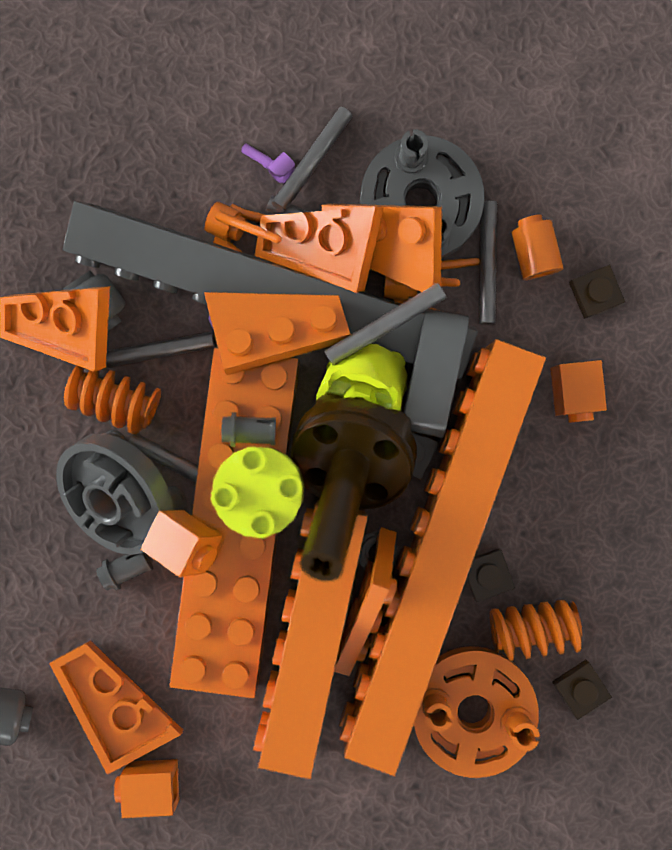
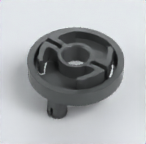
(415, 165)
(111, 484)

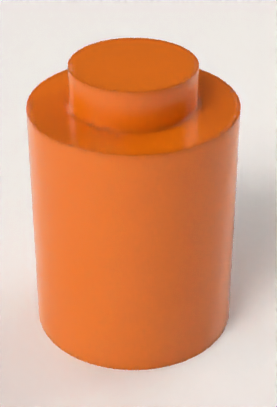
(536, 247)

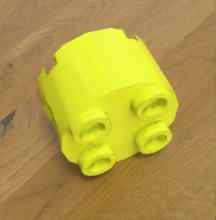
(368, 375)
(258, 491)

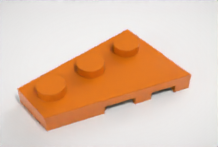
(406, 243)
(324, 244)
(60, 324)
(273, 327)
(366, 610)
(112, 707)

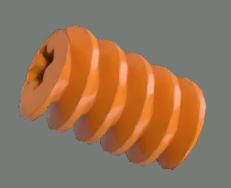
(111, 400)
(536, 628)

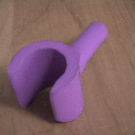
(280, 168)

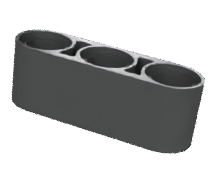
(435, 371)

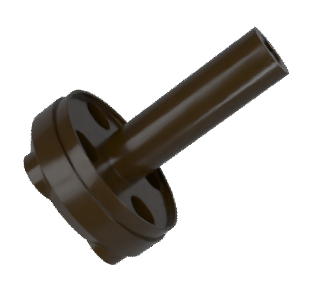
(352, 460)

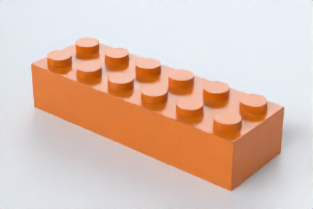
(307, 662)

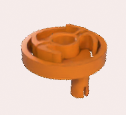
(508, 721)

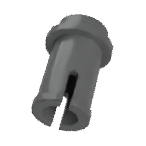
(248, 430)
(122, 569)

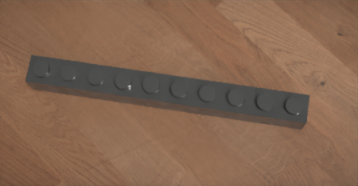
(202, 266)

